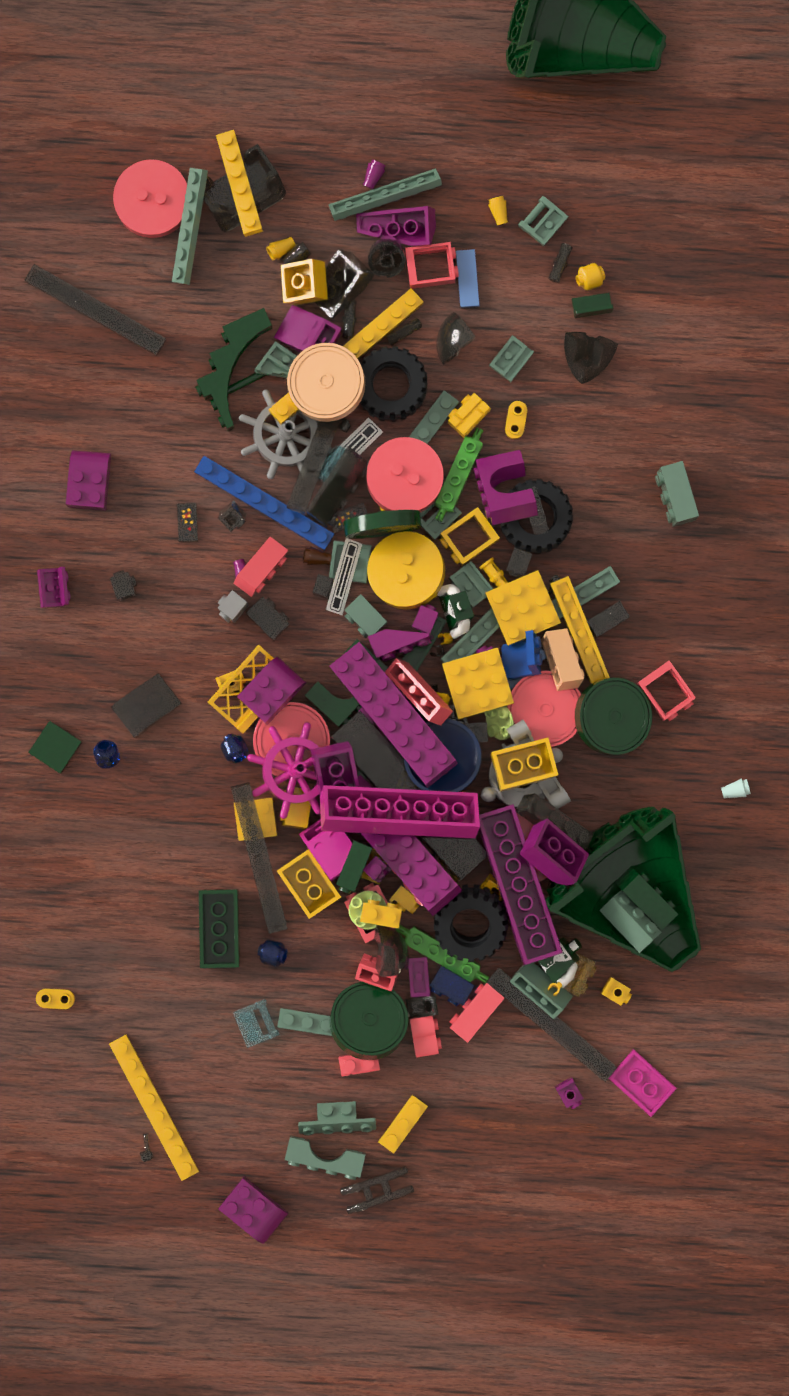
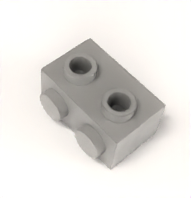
(232, 607)

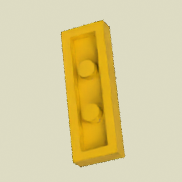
(402, 1123)

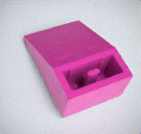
(328, 848)

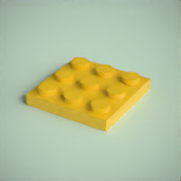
(522, 607)
(478, 683)

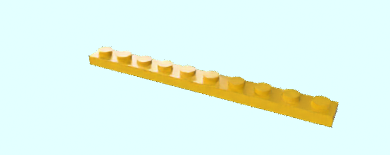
(362, 342)

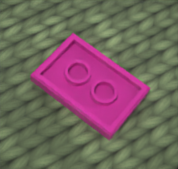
(642, 1083)

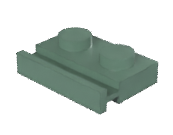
(511, 358)
(471, 581)

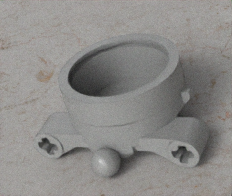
(548, 788)

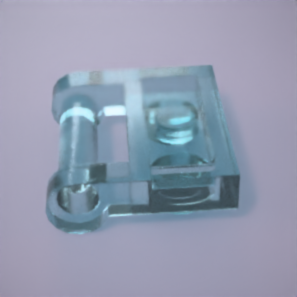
(249, 1024)

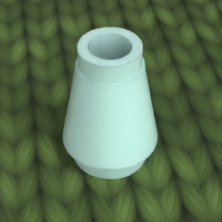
(736, 789)

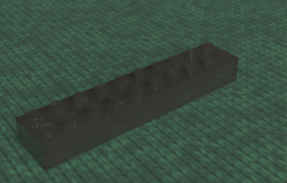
(386, 769)

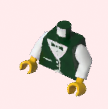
(456, 611)
(562, 966)

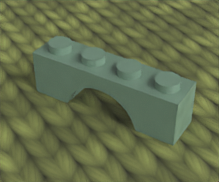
(348, 1163)

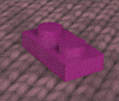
(419, 977)

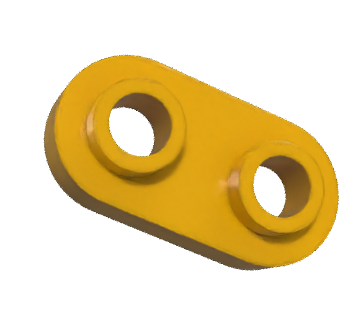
(516, 419)
(55, 998)

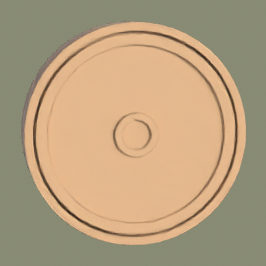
(326, 382)

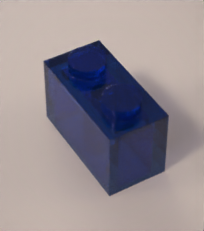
(451, 985)

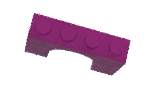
(504, 506)

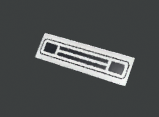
(362, 436)
(344, 576)

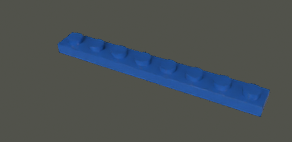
(264, 503)

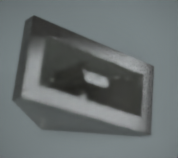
(422, 1006)

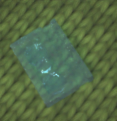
(330, 462)

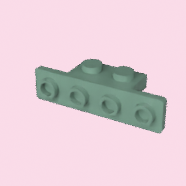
(337, 1118)

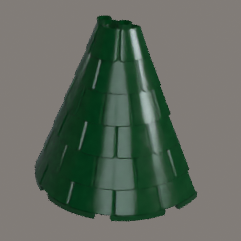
(581, 38)
(649, 845)

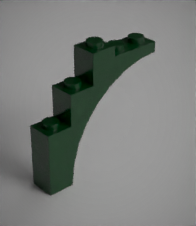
(240, 336)

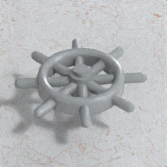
(283, 433)

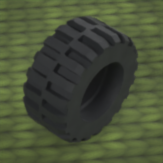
(417, 383)
(560, 528)
(476, 946)

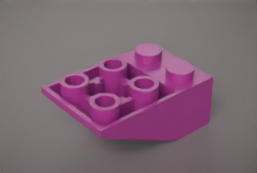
(303, 329)
(391, 642)

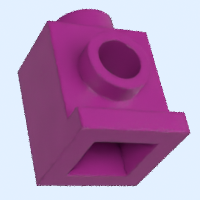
(377, 869)
(565, 1087)

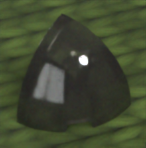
(452, 337)
(587, 354)
(392, 951)

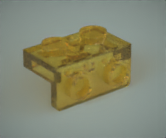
(585, 969)

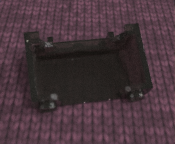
(264, 184)

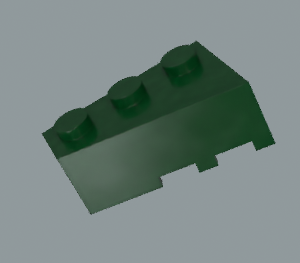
(646, 897)

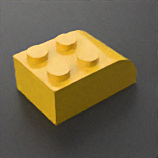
(524, 764)
(309, 883)

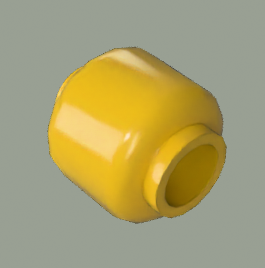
(590, 276)

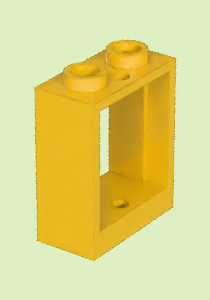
(486, 527)

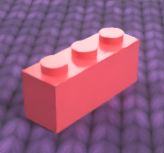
(261, 567)
(476, 1011)

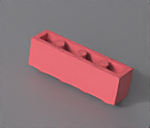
(418, 692)

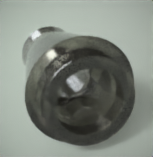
(298, 253)

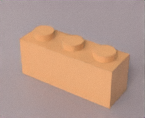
(562, 659)

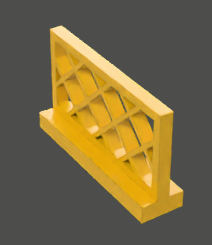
(247, 717)

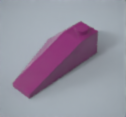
(406, 225)

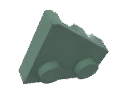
(276, 361)

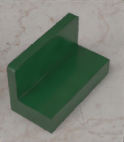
(592, 305)

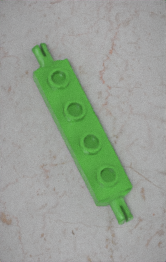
(458, 474)
(430, 948)

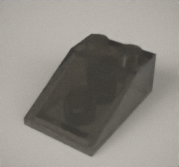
(345, 281)
(146, 705)

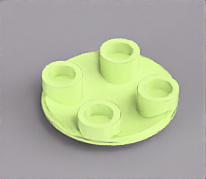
(498, 721)
(356, 906)

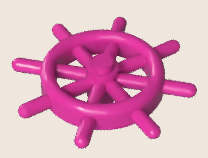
(294, 770)

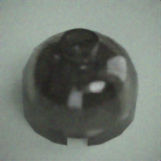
(386, 258)

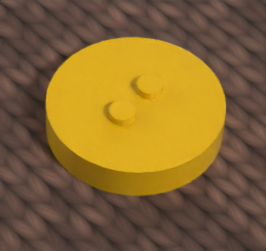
(406, 570)

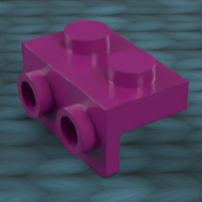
(53, 587)

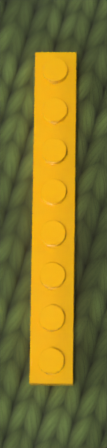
(154, 1107)

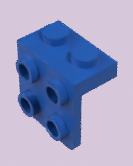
(522, 657)

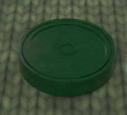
(382, 524)
(613, 716)
(368, 1021)

